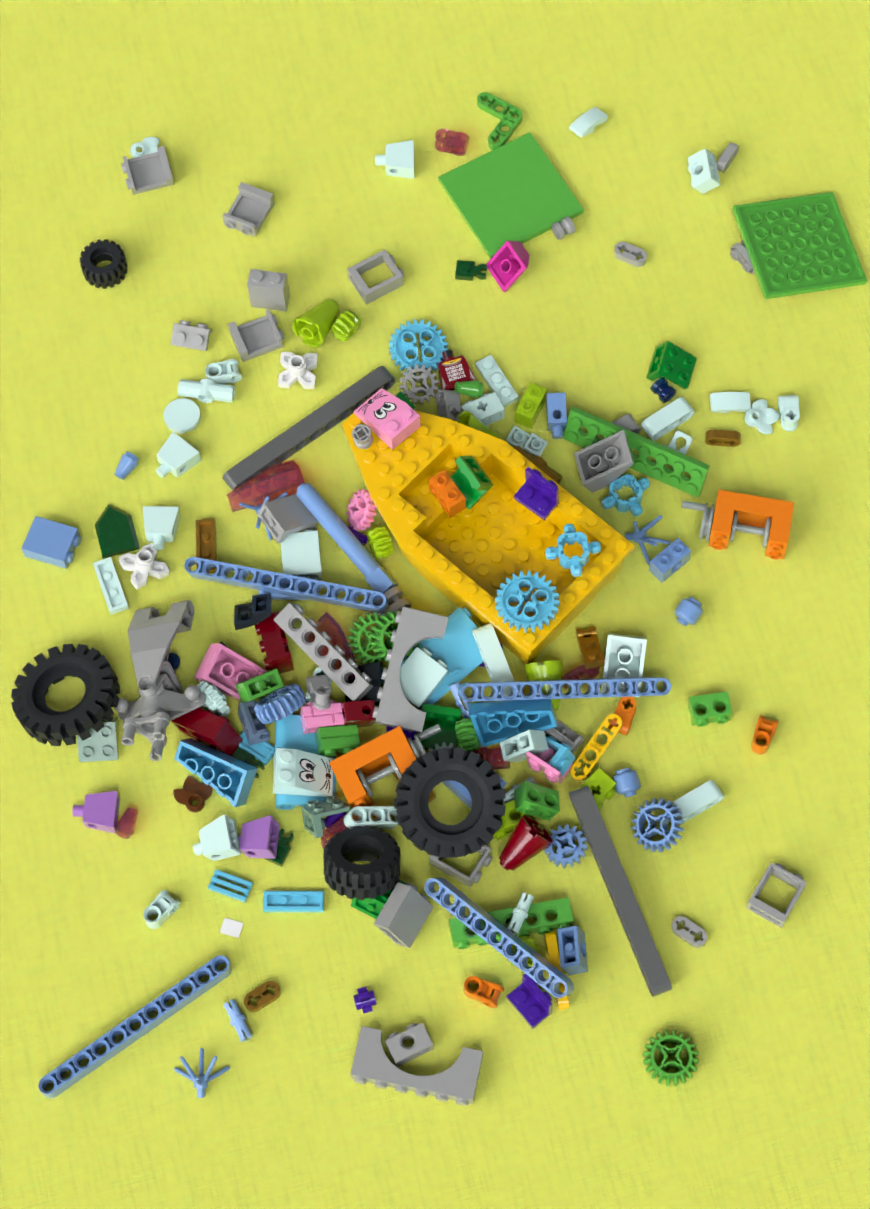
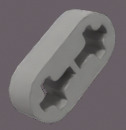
(727, 157)
(630, 254)
(692, 928)

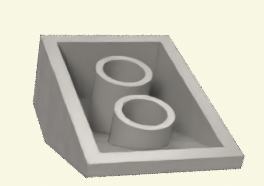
(604, 461)

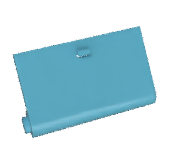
(456, 650)
(291, 736)

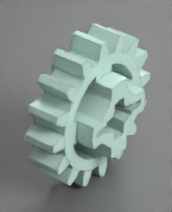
(215, 699)

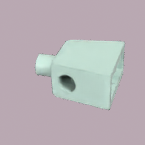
(398, 159)
(176, 457)
(160, 524)
(218, 839)

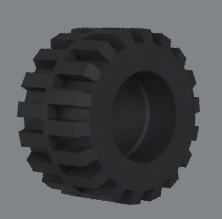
(101, 252)

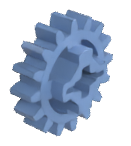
(573, 851)

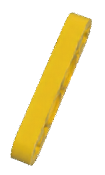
(593, 745)
(554, 959)

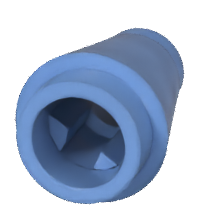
(126, 465)

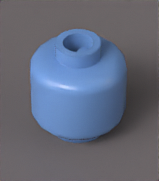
(688, 611)
(627, 782)

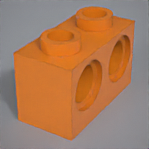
(447, 493)

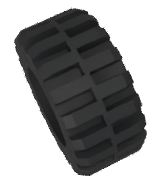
(361, 879)

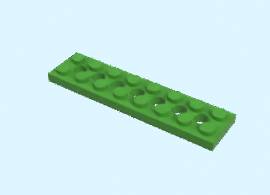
(645, 447)

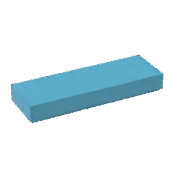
(293, 901)

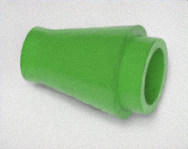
(469, 388)

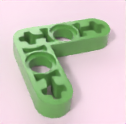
(504, 116)

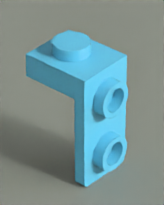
(563, 758)

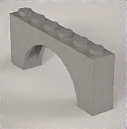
(412, 629)
(454, 1083)

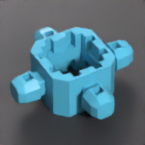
(634, 502)
(574, 563)

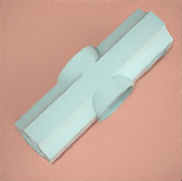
(206, 390)

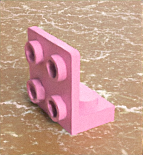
(540, 763)

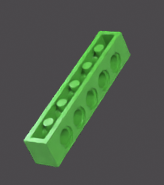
(539, 911)

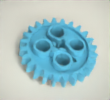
(401, 348)
(542, 609)

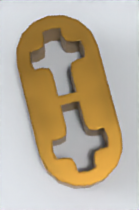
(723, 438)
(264, 1000)

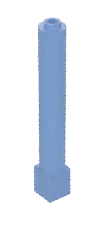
(375, 575)

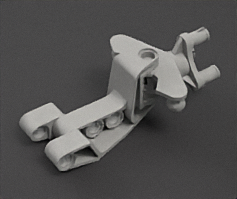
(159, 688)

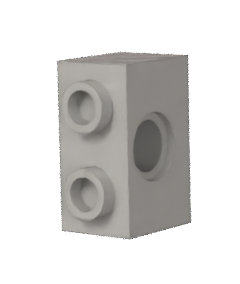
(402, 1054)

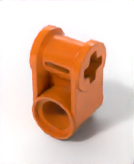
(625, 715)
(764, 731)
(484, 992)

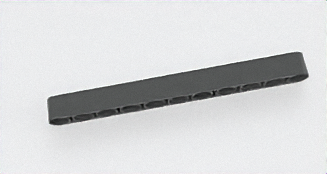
(309, 428)
(620, 891)

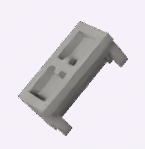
(565, 735)

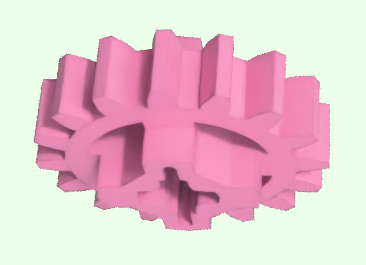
(361, 510)

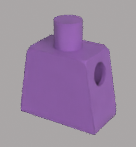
(99, 811)
(260, 838)

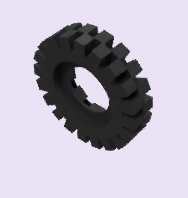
(52, 725)
(414, 793)

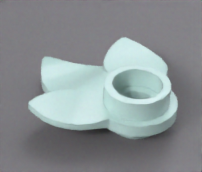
(148, 146)
(764, 417)

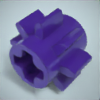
(364, 1000)

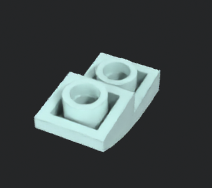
(586, 122)
(730, 401)
(531, 443)

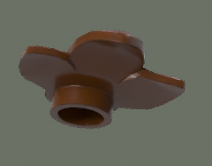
(192, 792)

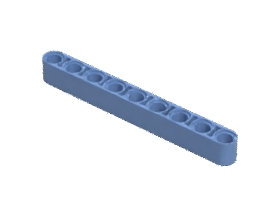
(507, 940)

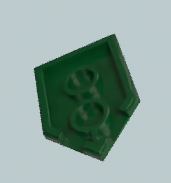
(115, 532)

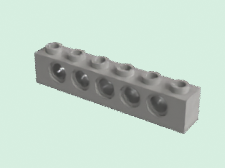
(286, 620)

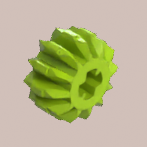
(346, 326)
(380, 542)

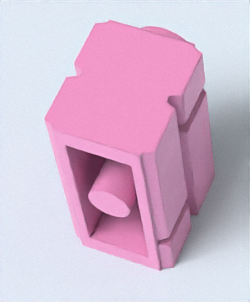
(314, 718)

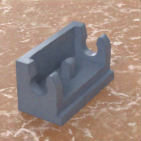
(252, 726)

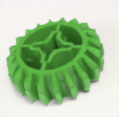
(360, 628)
(381, 631)
(677, 1064)

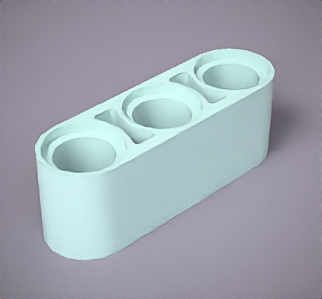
(667, 418)
(698, 800)
(364, 813)

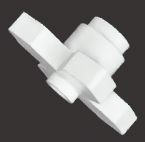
(298, 369)
(143, 565)

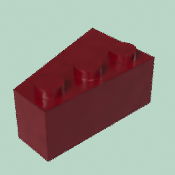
(275, 645)
(209, 728)

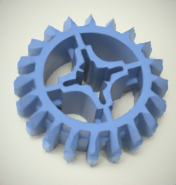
(280, 703)
(645, 813)

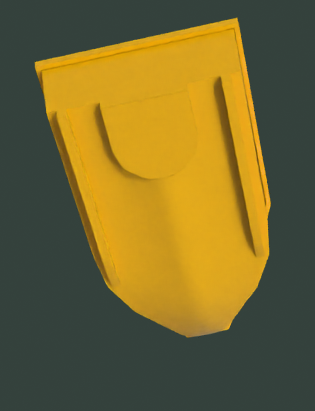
(493, 539)

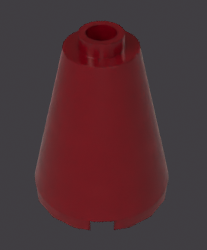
(524, 843)

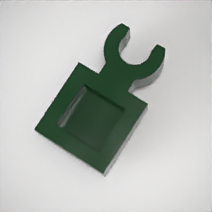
(467, 270)
(248, 758)
(282, 849)

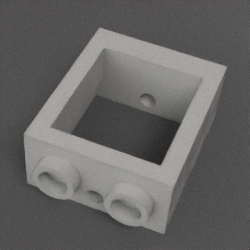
(391, 284)
(476, 873)
(768, 912)

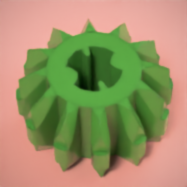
(466, 735)

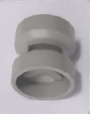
(563, 228)
(365, 440)

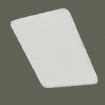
(231, 927)

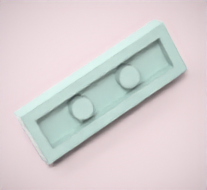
(496, 380)
(110, 585)

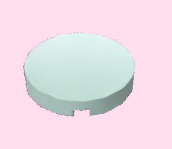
(182, 415)

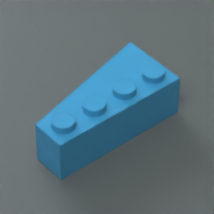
(506, 719)
(222, 772)

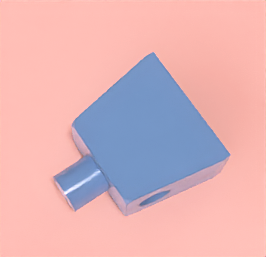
(556, 414)

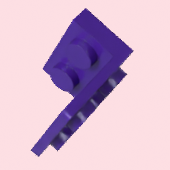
(538, 494)
(531, 1001)

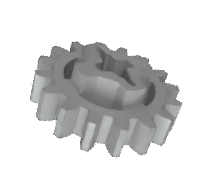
(423, 378)

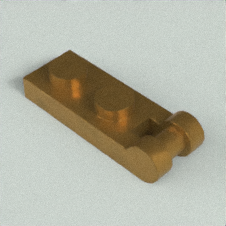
(590, 648)

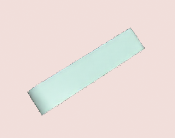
(493, 656)

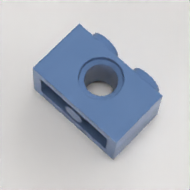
(670, 560)
(572, 950)

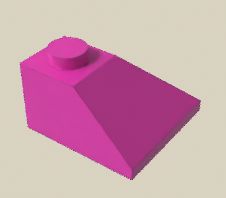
(508, 264)

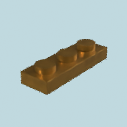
(206, 540)

